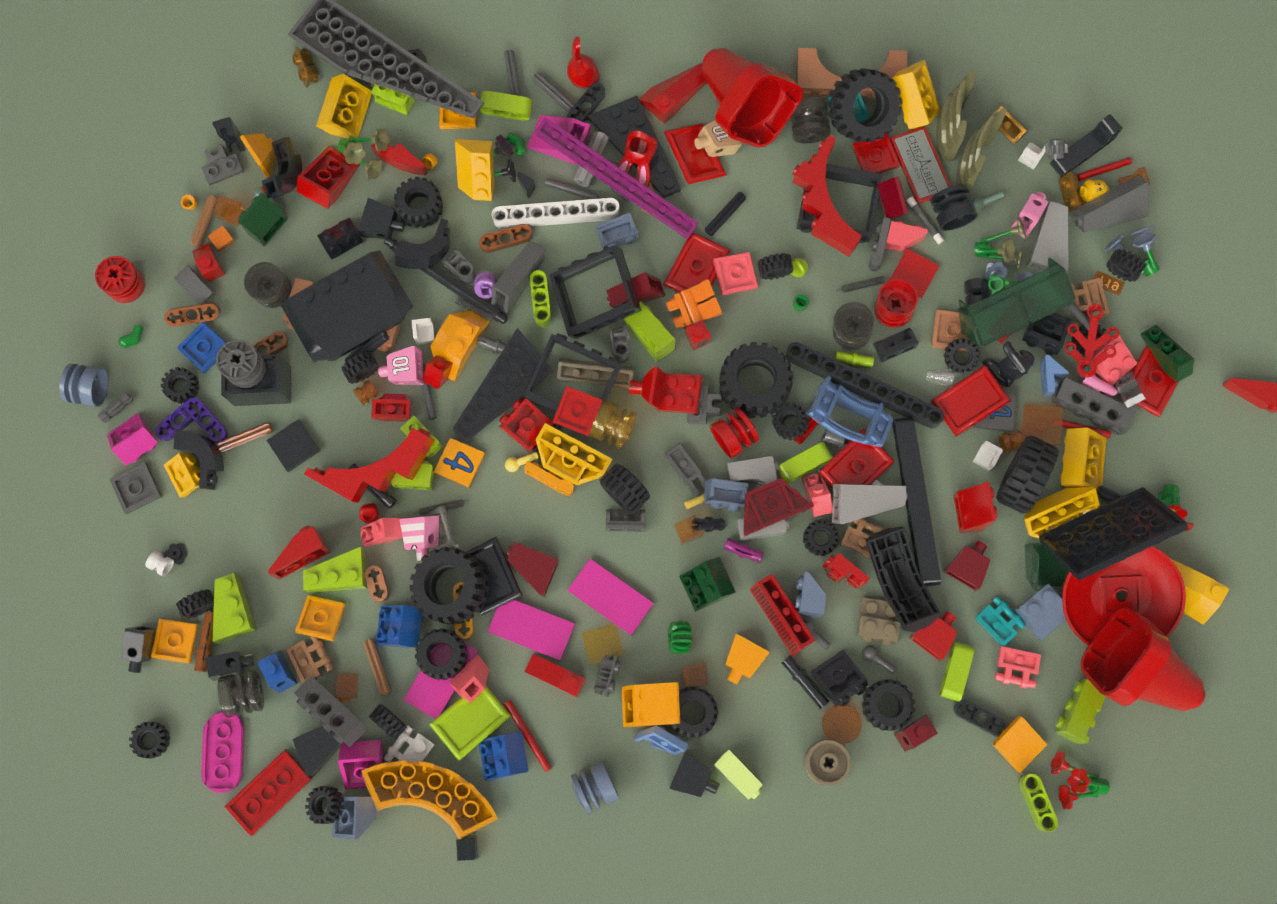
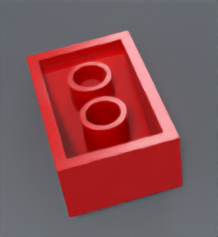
(326, 177)
(301, 550)

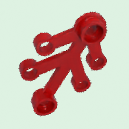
(1091, 343)

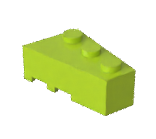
(338, 573)
(1080, 712)

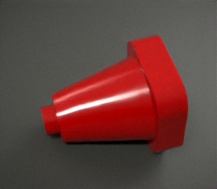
(750, 96)
(1136, 661)

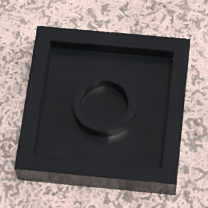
(293, 445)

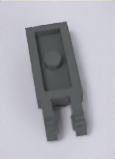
(879, 245)
(685, 467)

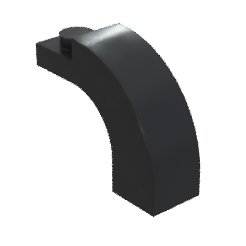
(288, 169)
(426, 254)
(207, 453)

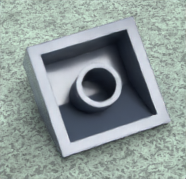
(1042, 612)

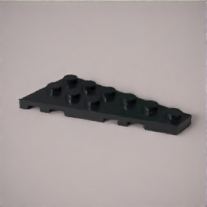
(630, 116)

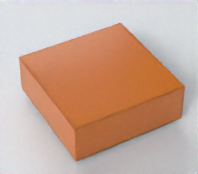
(221, 238)

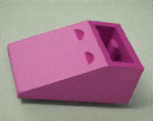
(576, 128)

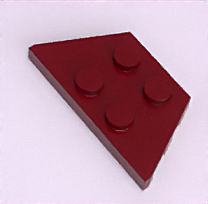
(772, 505)

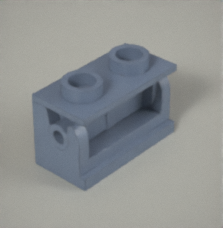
(617, 231)
(725, 493)

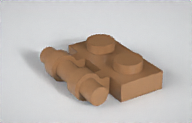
(1093, 294)
(855, 538)
(304, 662)

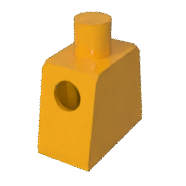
(744, 658)

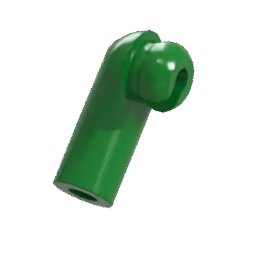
(519, 144)
(131, 339)

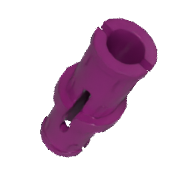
(743, 550)

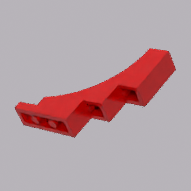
(403, 460)

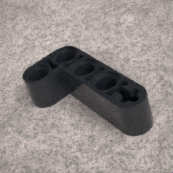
(1088, 146)

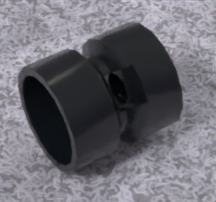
(976, 290)

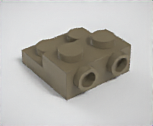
(877, 622)

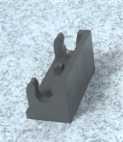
(625, 522)

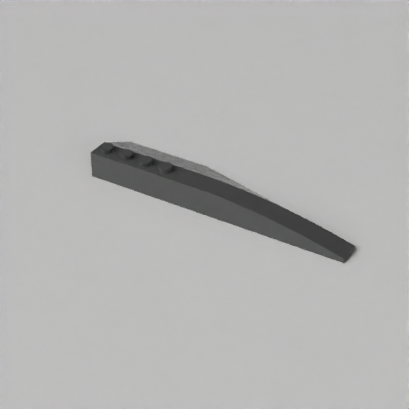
(371, 56)

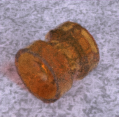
(366, 392)
(1010, 441)

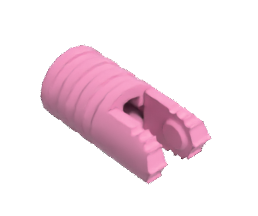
(1099, 386)

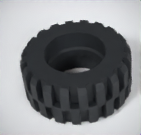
(886, 108)
(764, 357)
(1027, 474)
(426, 579)

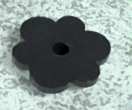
(181, 553)

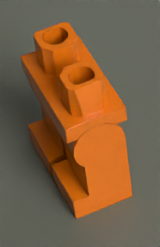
(690, 307)

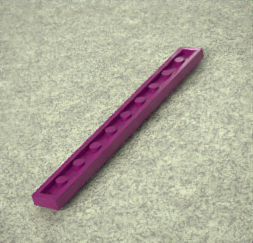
(615, 178)

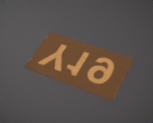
(1109, 283)

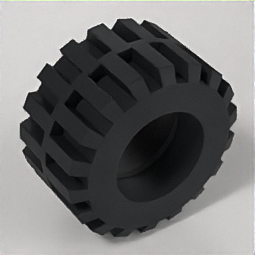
(414, 189)
(624, 488)
(424, 654)
(904, 699)
(710, 716)

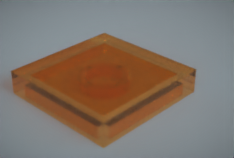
(1043, 423)

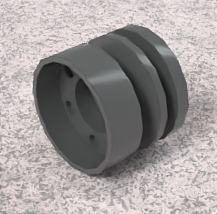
(248, 371)

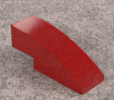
(401, 159)

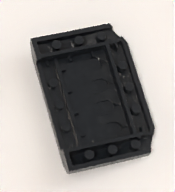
(347, 308)

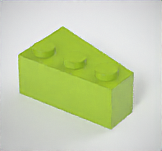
(651, 333)
(231, 610)

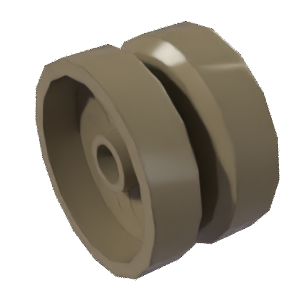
(839, 762)

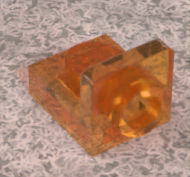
(346, 687)

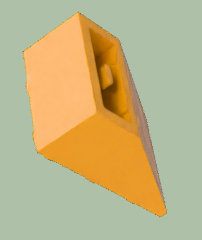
(650, 704)

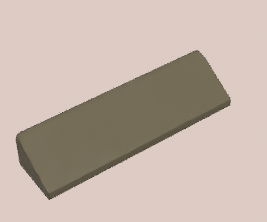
(592, 373)

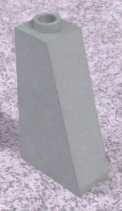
(1051, 238)
(860, 501)

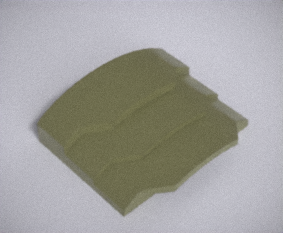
(950, 128)
(971, 159)

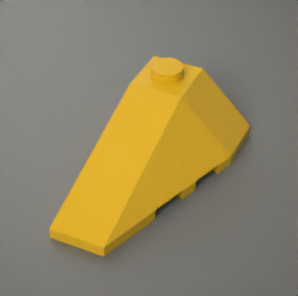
(1202, 593)

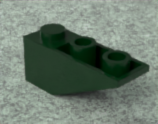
(1169, 354)

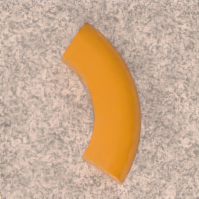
(429, 788)

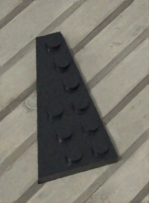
(501, 386)

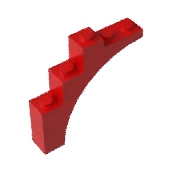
(828, 224)

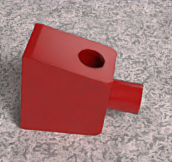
(937, 637)

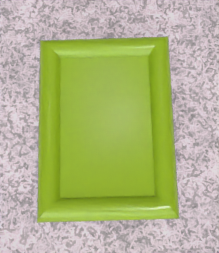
(468, 724)

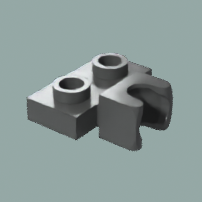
(221, 166)
(706, 407)

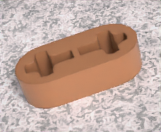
(381, 582)

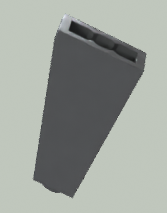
(1115, 207)
(517, 277)

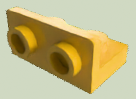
(183, 473)

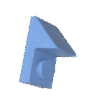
(1050, 372)

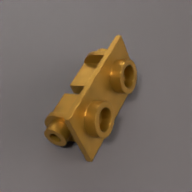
(302, 60)
(1069, 188)

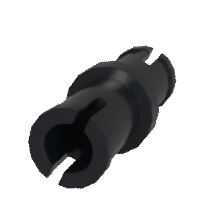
(708, 524)

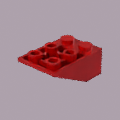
(975, 508)

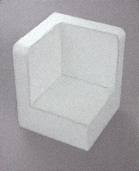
(1031, 155)
(423, 331)
(987, 455)

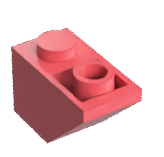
(904, 236)
(818, 494)
(381, 531)
(471, 679)

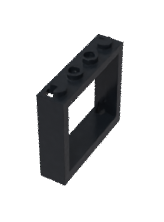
(855, 177)
(579, 266)
(578, 348)

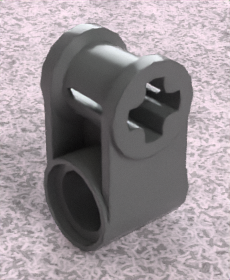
(458, 264)
(620, 340)

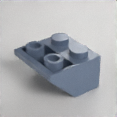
(811, 597)

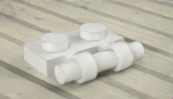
(417, 750)

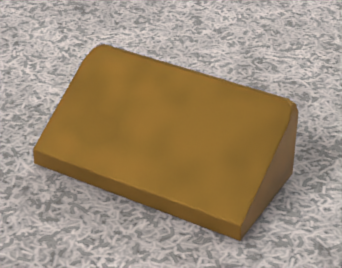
(1012, 127)

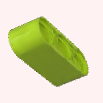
(506, 105)
(540, 290)
(805, 462)
(957, 671)
(1046, 808)

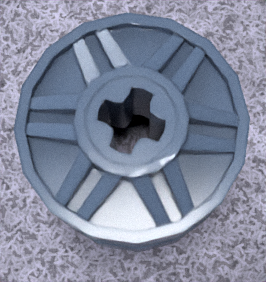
(84, 385)
(594, 787)

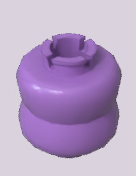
(484, 284)

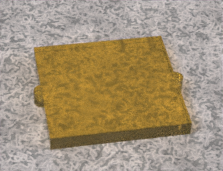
(602, 642)

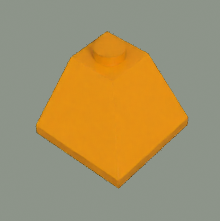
(262, 151)

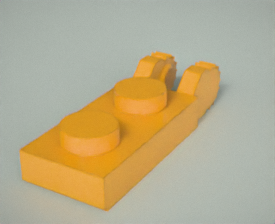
(550, 479)

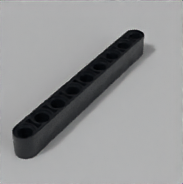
(869, 393)
(917, 502)

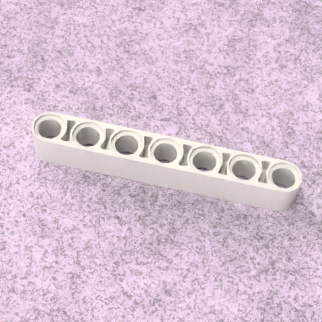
(563, 207)

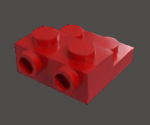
(524, 423)
(840, 567)

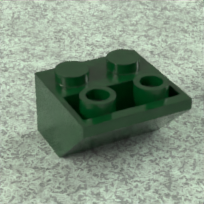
(262, 219)
(707, 583)

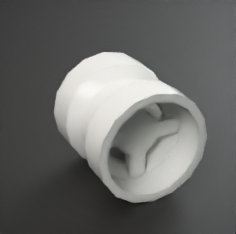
(158, 562)

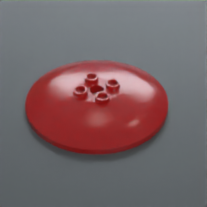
(1151, 587)

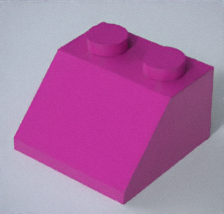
(132, 439)
(357, 758)

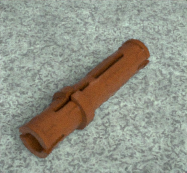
(200, 664)

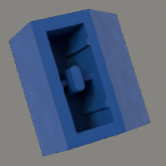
(398, 626)
(503, 756)

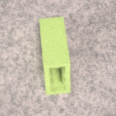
(738, 775)

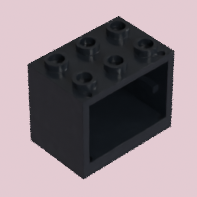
(272, 389)

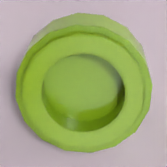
(800, 267)

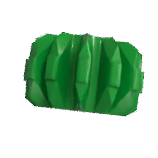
(679, 637)

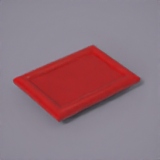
(693, 162)
(695, 263)
(1154, 383)
(971, 400)
(857, 464)

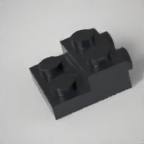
(1047, 333)
(840, 679)

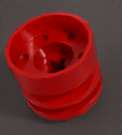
(128, 284)
(899, 294)
(737, 431)

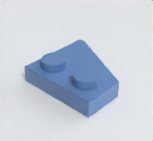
(662, 740)

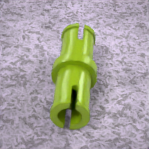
(854, 359)

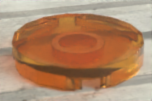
(841, 724)

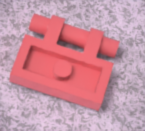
(1017, 660)

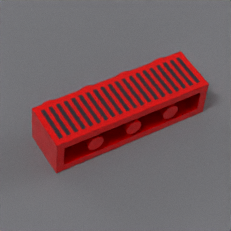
(782, 614)

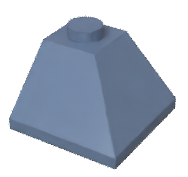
(356, 817)

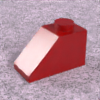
(208, 262)

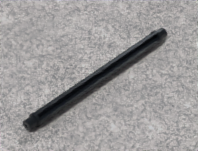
(455, 286)

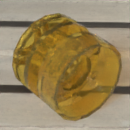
(611, 424)

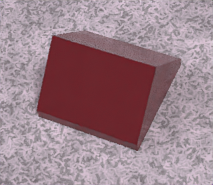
(893, 198)

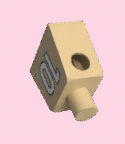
(716, 141)

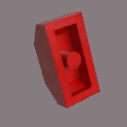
(391, 408)

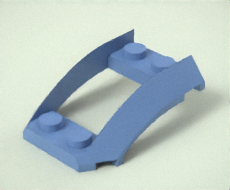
(831, 394)

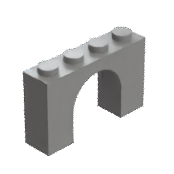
(759, 471)

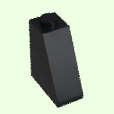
(315, 749)

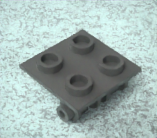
(614, 667)

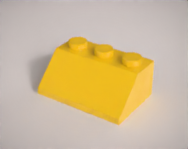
(917, 95)
(344, 107)
(475, 168)
(1083, 458)

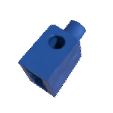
(276, 671)

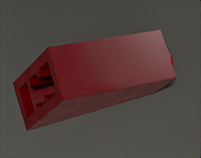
(646, 287)
(533, 566)

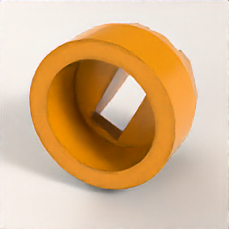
(430, 161)
(188, 206)

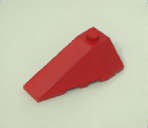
(672, 94)

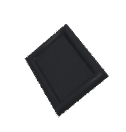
(501, 581)

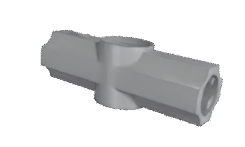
(598, 144)

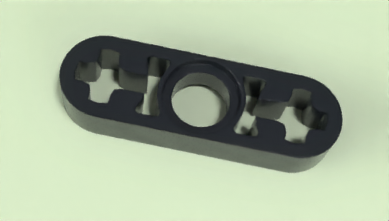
(587, 97)
(965, 716)

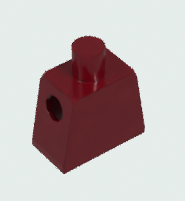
(970, 566)
(916, 733)

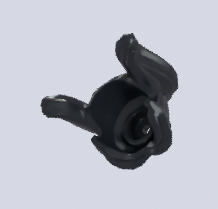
(1010, 367)

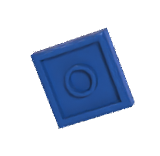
(202, 347)

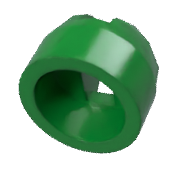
(802, 302)

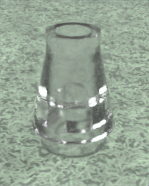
(942, 377)

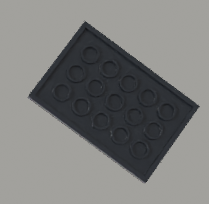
(1112, 533)

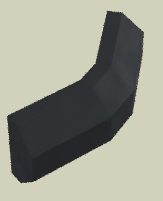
(901, 579)

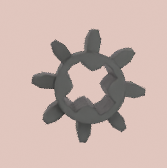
(1056, 148)

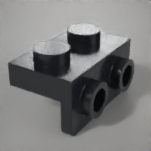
(340, 238)

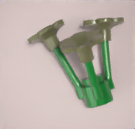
(354, 151)
(984, 249)

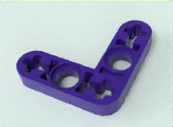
(190, 415)

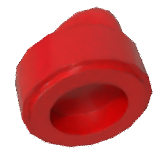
(368, 513)

